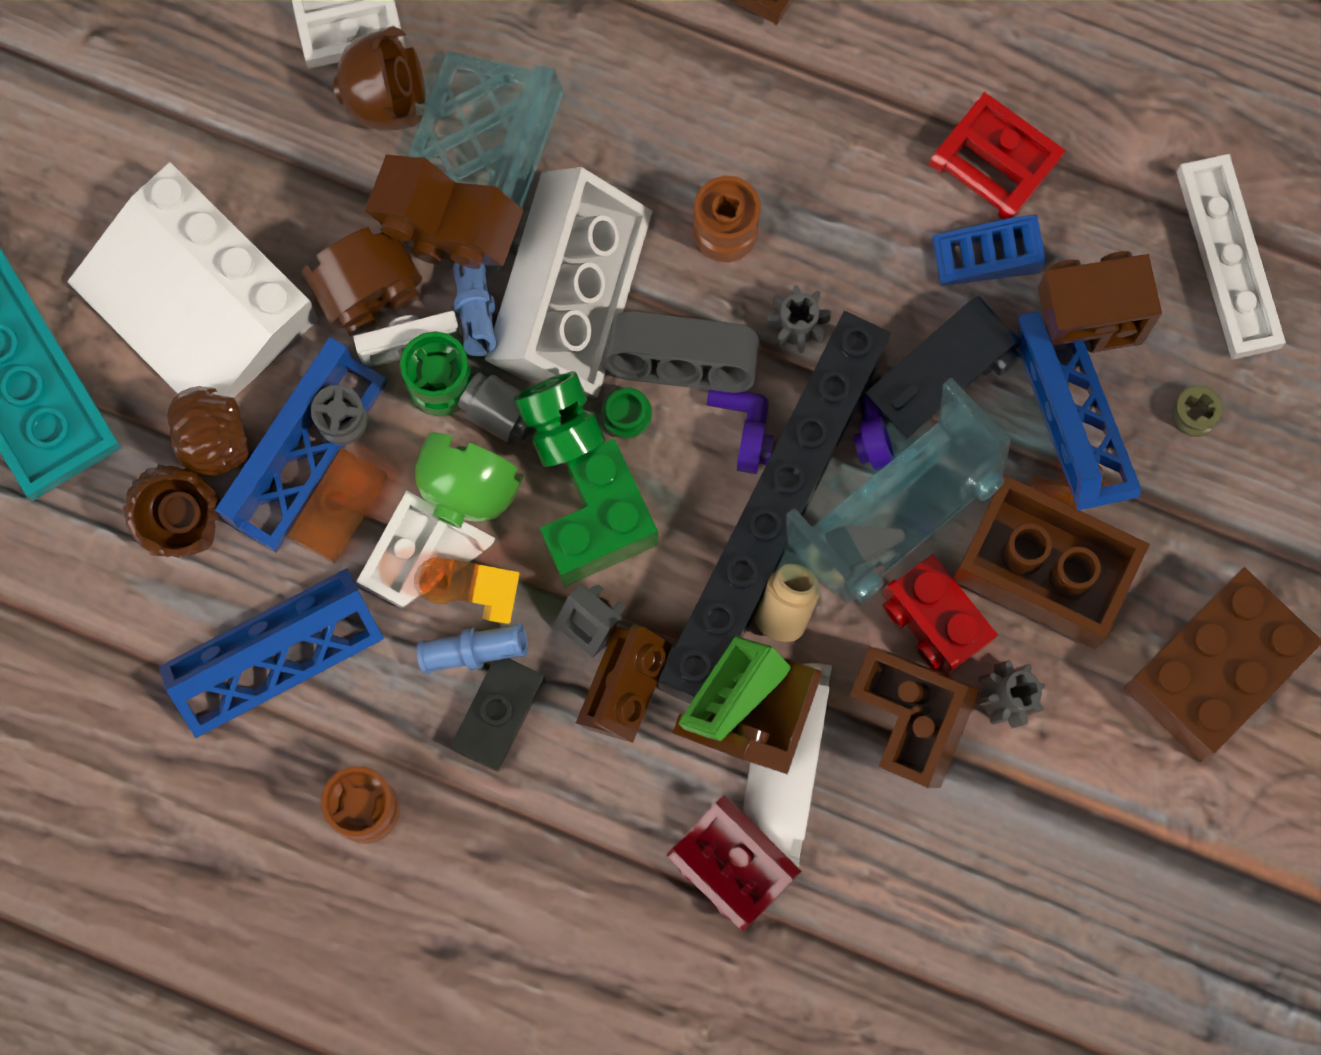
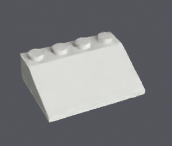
(191, 289)

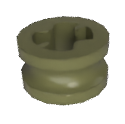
(1202, 425)

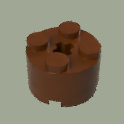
(361, 278)

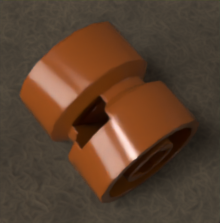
(726, 218)
(360, 805)

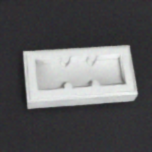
(388, 343)

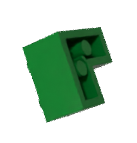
(609, 526)

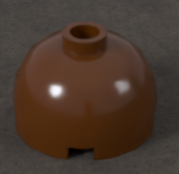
(380, 80)

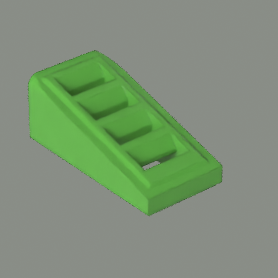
(739, 680)

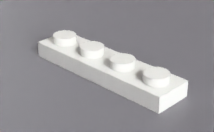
(1230, 257)

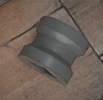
(339, 403)

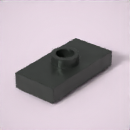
(497, 713)

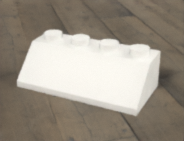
(569, 279)

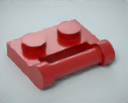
(1007, 145)

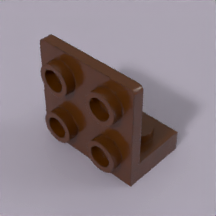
(773, 727)

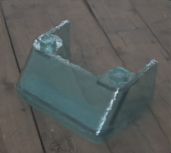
(913, 493)

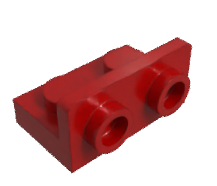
(937, 615)

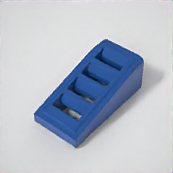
(1003, 230)

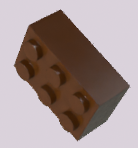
(1051, 562)
(1223, 665)

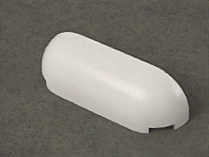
(782, 801)

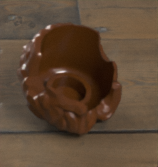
(207, 431)
(171, 511)

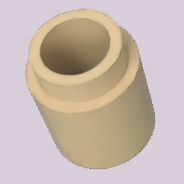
(787, 603)

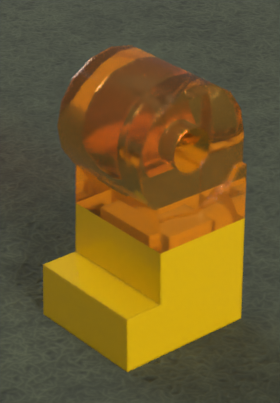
(452, 580)

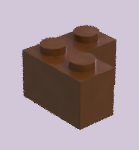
(441, 216)
(1101, 301)
(929, 712)

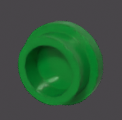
(626, 413)

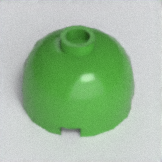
(464, 481)

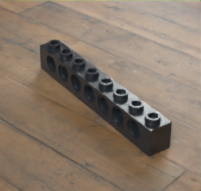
(785, 484)

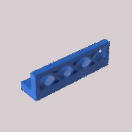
(1065, 417)
(282, 440)
(259, 639)

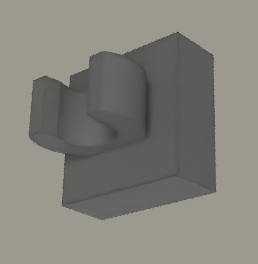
(588, 619)

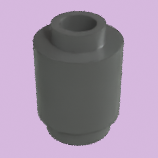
(492, 407)

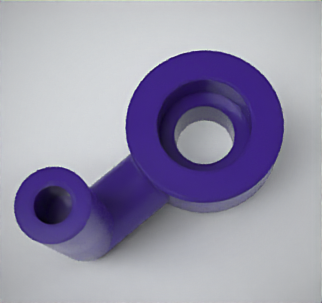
(874, 441)
(754, 445)

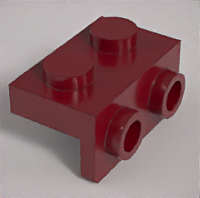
(733, 863)

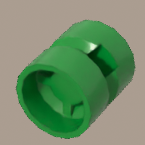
(435, 372)
(559, 419)

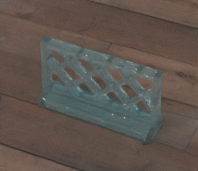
(525, 135)

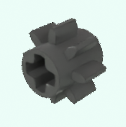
(796, 305)
(1024, 695)

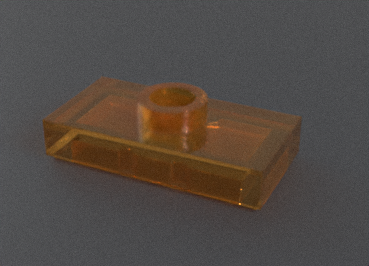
(338, 505)

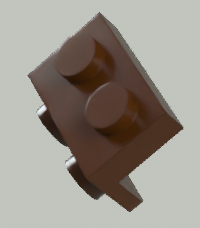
(624, 683)

